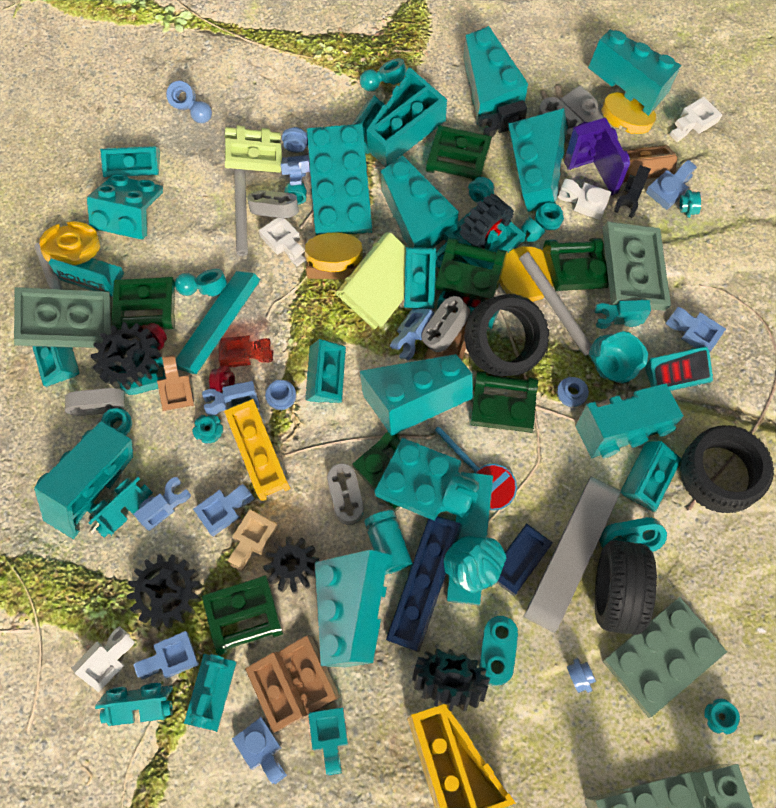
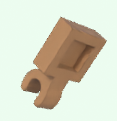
(174, 389)

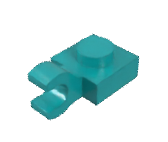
(626, 312)
(327, 734)

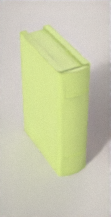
(377, 282)

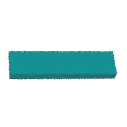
(216, 322)
(476, 526)

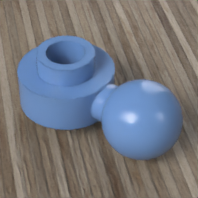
(199, 111)

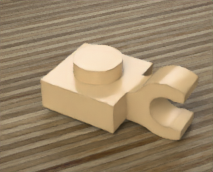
(252, 535)

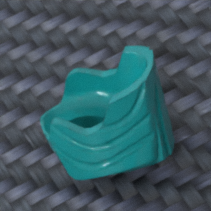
(618, 356)
(475, 563)

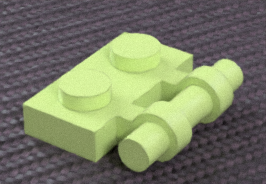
(252, 149)

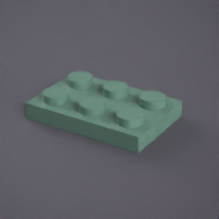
(636, 264)
(60, 317)
(664, 657)

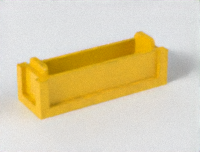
(256, 449)

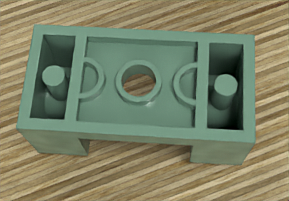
(702, 788)

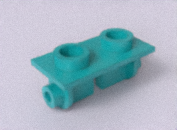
(109, 514)
(210, 692)
(149, 700)

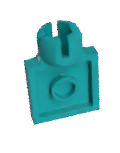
(426, 482)

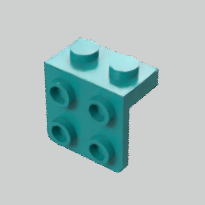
(121, 205)

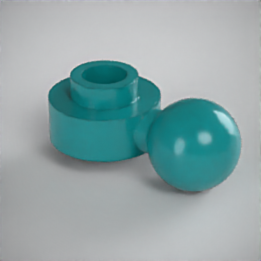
(390, 72)
(209, 283)

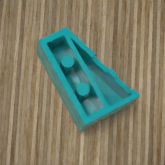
(634, 68)
(491, 73)
(406, 118)
(538, 156)
(416, 205)
(416, 390)
(628, 421)
(80, 477)
(349, 605)

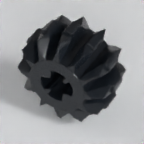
(281, 573)

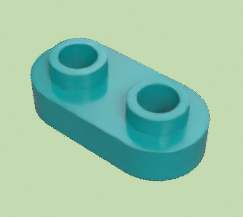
(633, 532)
(499, 649)

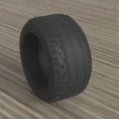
(535, 335)
(747, 448)
(625, 587)

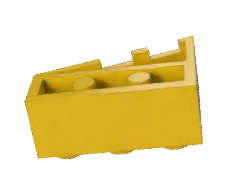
(452, 764)

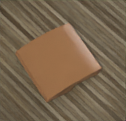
(292, 683)

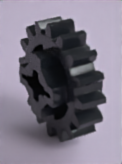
(139, 359)
(161, 604)
(450, 679)

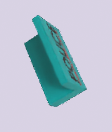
(89, 275)

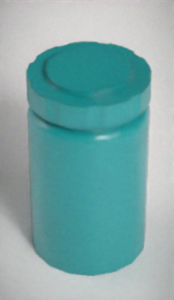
(387, 538)

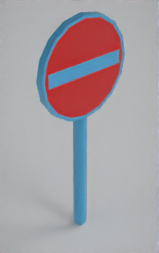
(504, 483)

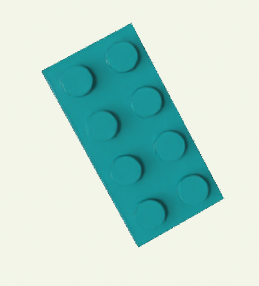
(339, 180)

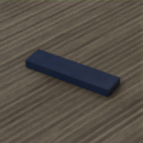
(423, 584)

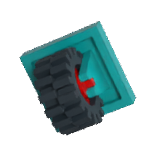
(488, 228)

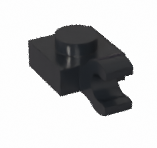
(500, 120)
(634, 186)

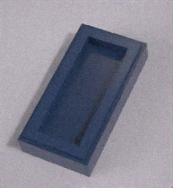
(522, 558)

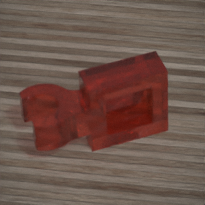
(240, 350)

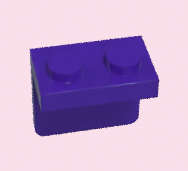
(598, 144)

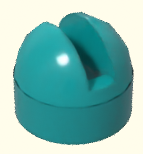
(298, 190)
(533, 228)

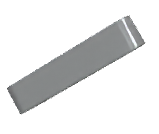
(572, 554)

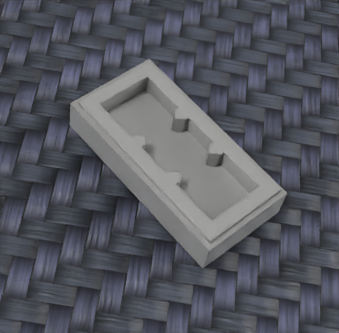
(583, 105)

